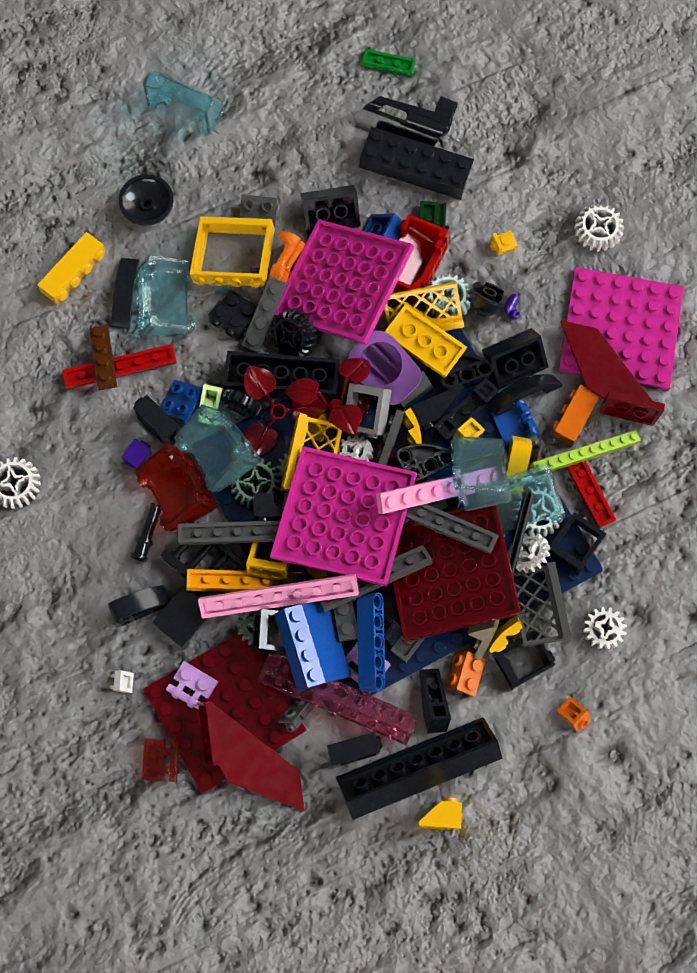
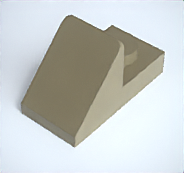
(484, 634)

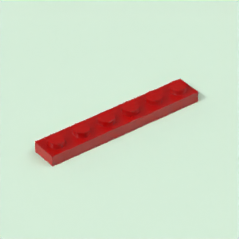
(124, 366)

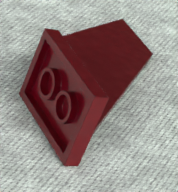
(609, 377)
(246, 759)

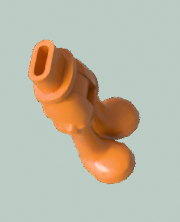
(292, 248)

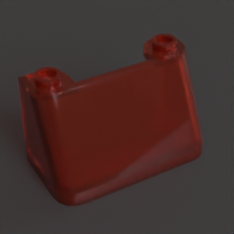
(176, 487)

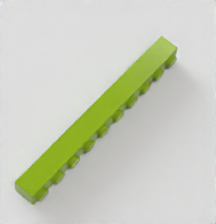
(589, 452)

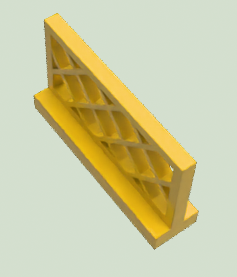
(445, 322)
(298, 440)

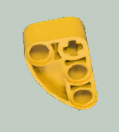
(518, 455)

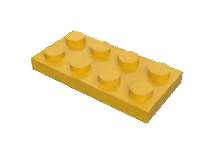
(426, 341)

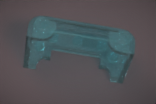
(162, 88)
(163, 296)
(217, 446)
(546, 500)

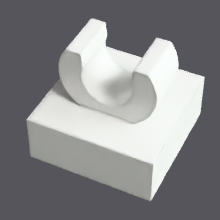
(122, 681)

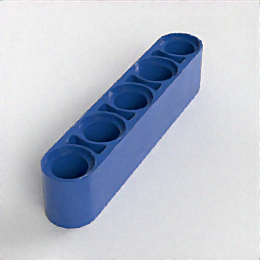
(371, 642)

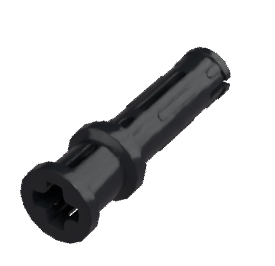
(144, 541)

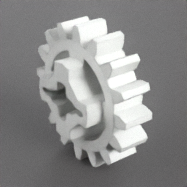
(356, 448)
(538, 550)
(597, 627)

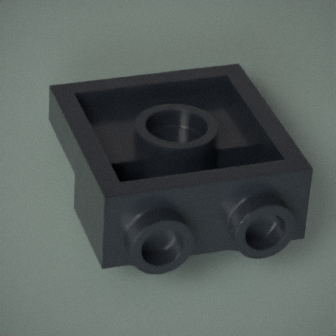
(233, 314)

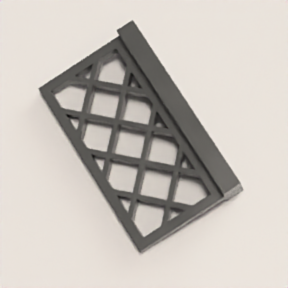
(557, 606)

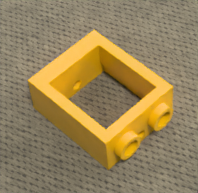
(265, 568)

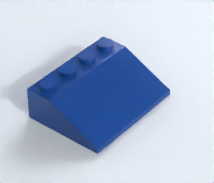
(312, 645)

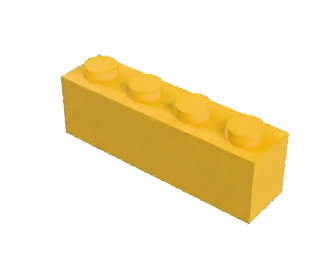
(72, 268)

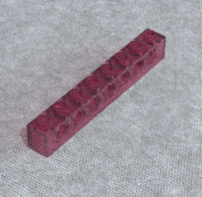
(343, 702)

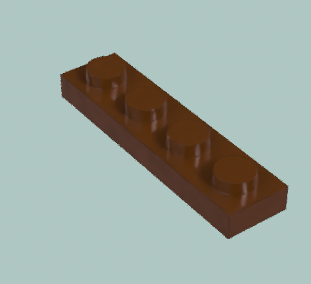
(103, 357)

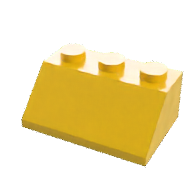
(443, 815)

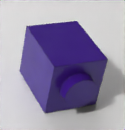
(137, 454)

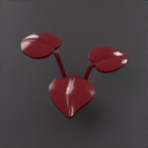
(259, 383)
(343, 417)

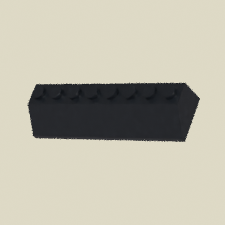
(419, 768)

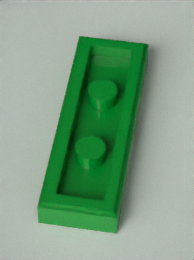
(388, 63)

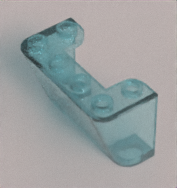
(480, 471)

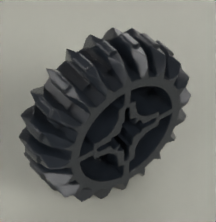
(294, 333)

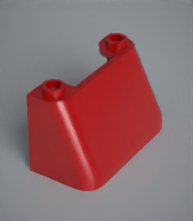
(429, 245)

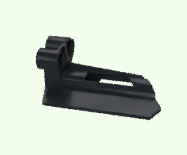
(419, 125)

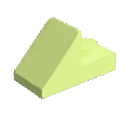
(211, 396)

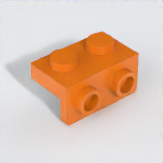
(465, 673)

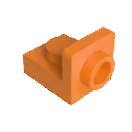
(574, 714)

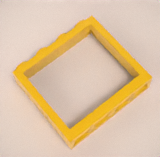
(231, 226)

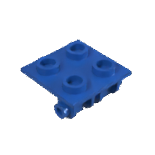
(182, 400)
(516, 422)

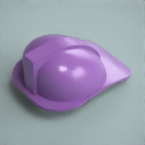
(389, 365)

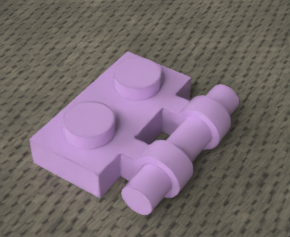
(196, 681)

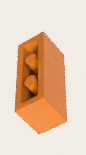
(574, 415)

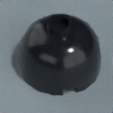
(486, 299)

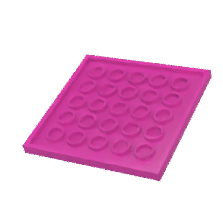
(345, 279)
(634, 318)
(335, 519)

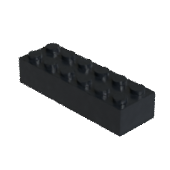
(416, 163)
(285, 370)

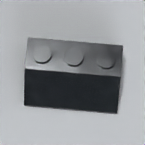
(331, 205)
(516, 357)

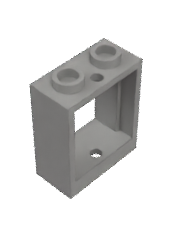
(383, 403)

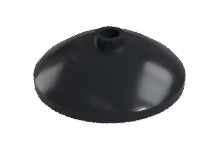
(146, 190)

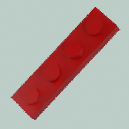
(591, 494)

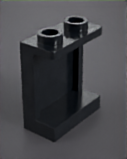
(181, 617)

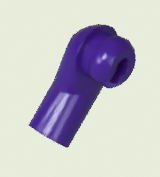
(510, 309)

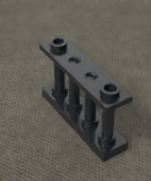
(173, 558)

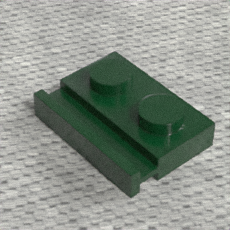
(433, 212)

